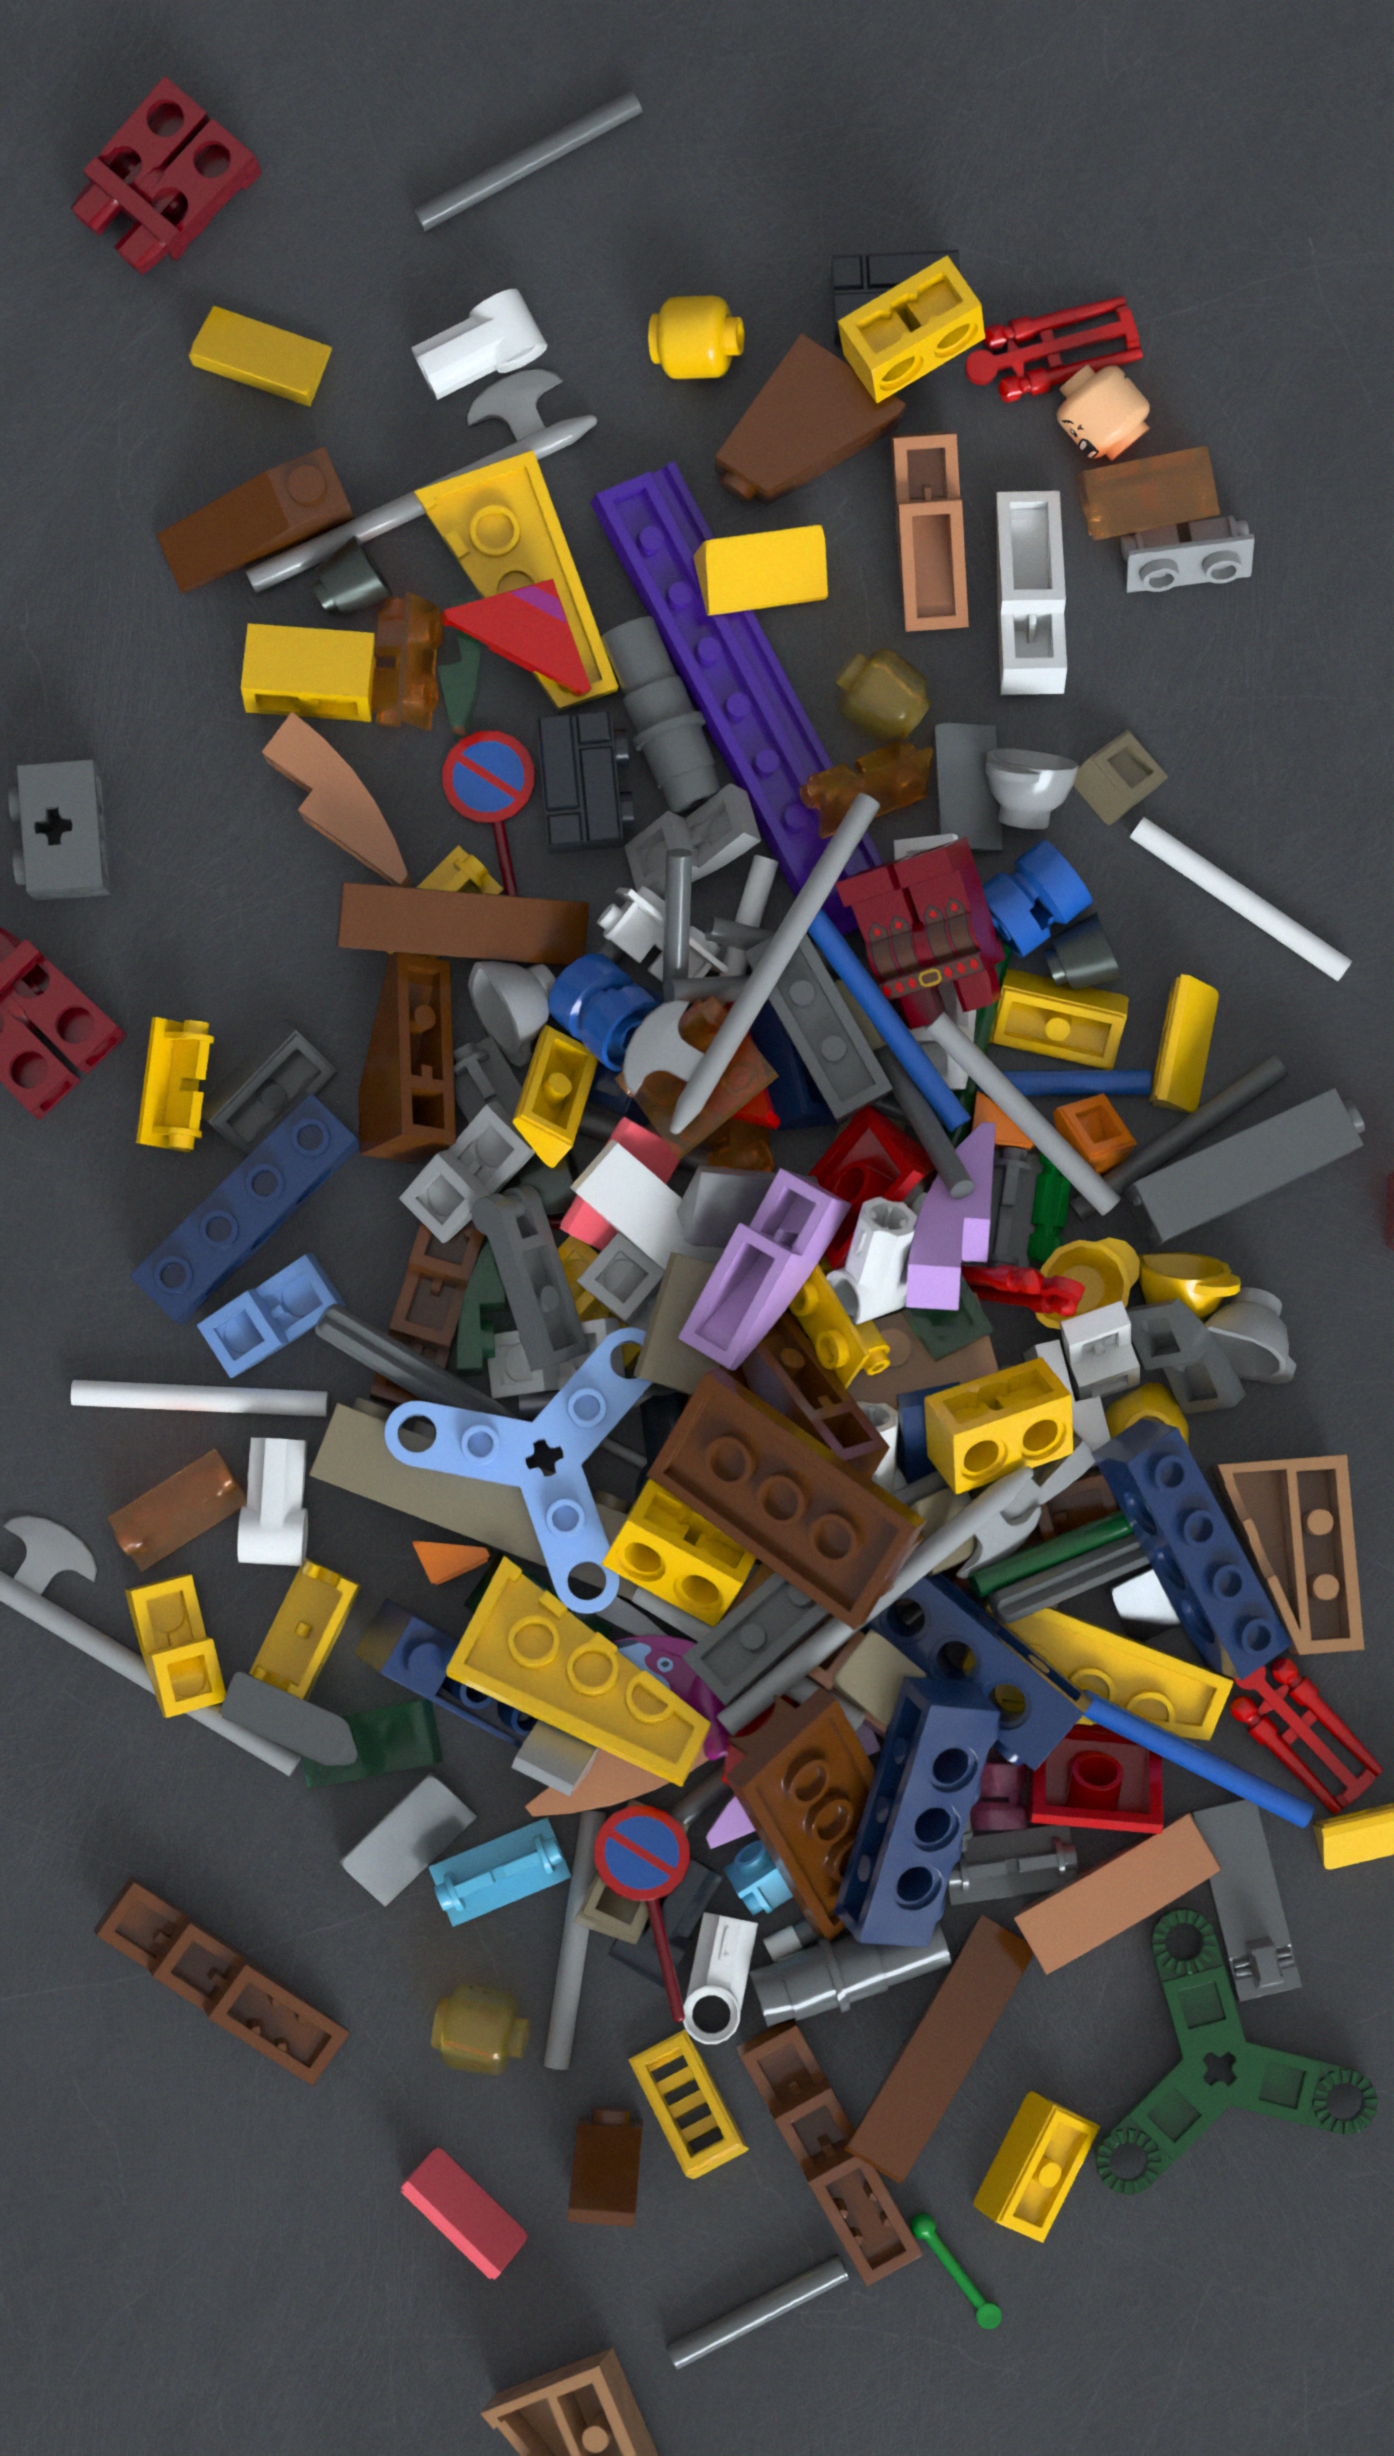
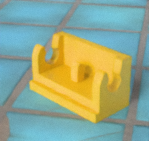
(308, 672)
(305, 1629)

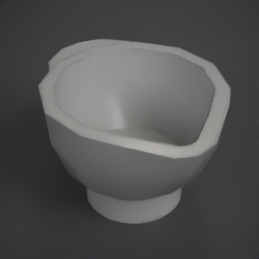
(1028, 784)
(511, 1004)
(1254, 1336)

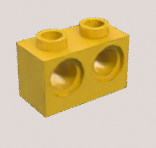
(912, 329)
(998, 1425)
(678, 1555)

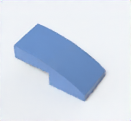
(270, 1315)

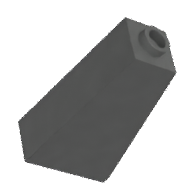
(1244, 1167)

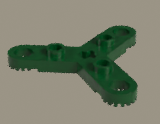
(1264, 2077)

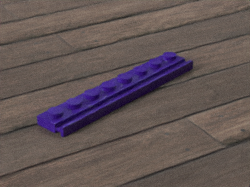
(728, 675)

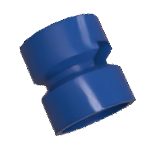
(1034, 897)
(600, 1006)

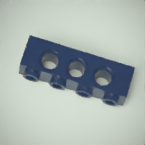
(245, 1210)
(1191, 1548)
(1000, 1658)
(917, 1812)

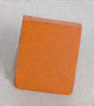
(1006, 1131)
(1095, 1132)
(449, 1561)

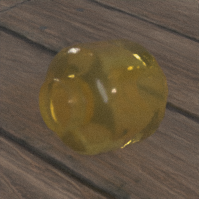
(882, 694)
(479, 2030)

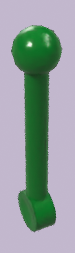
(987, 2312)

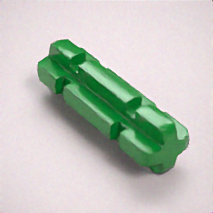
(1048, 1211)

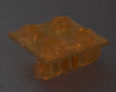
(741, 1081)

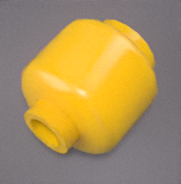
(695, 337)

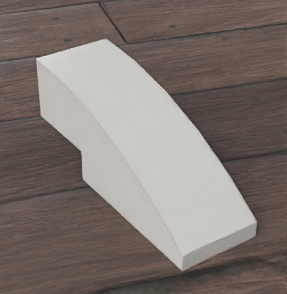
(1030, 593)
(638, 1206)

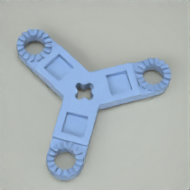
(497, 1451)

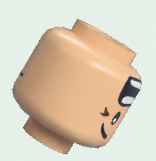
(1103, 411)

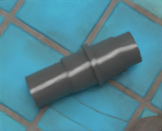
(662, 715)
(840, 1974)

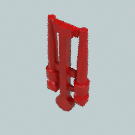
(983, 365)
(1024, 1288)
(1265, 1731)

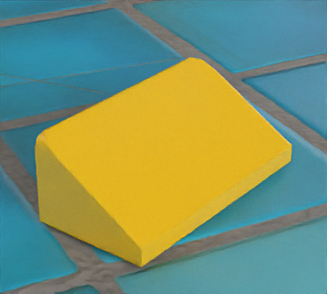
(260, 355)
(762, 570)
(1059, 1021)
(1184, 1045)
(554, 1094)
(1356, 1836)
(1035, 2166)

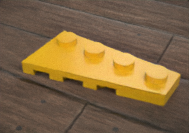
(557, 1669)

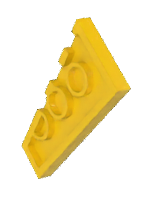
(510, 538)
(1122, 1670)

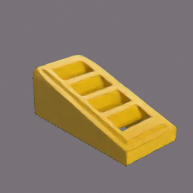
(714, 2155)

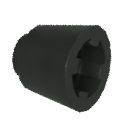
(350, 580)
(1082, 955)
(550, 1183)

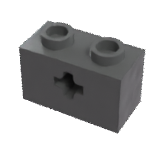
(81, 861)

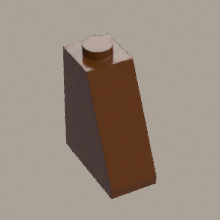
(802, 425)

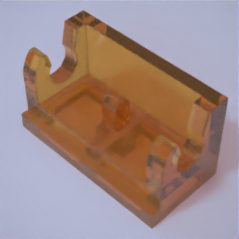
(1148, 493)

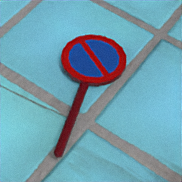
(490, 781)
(643, 1858)

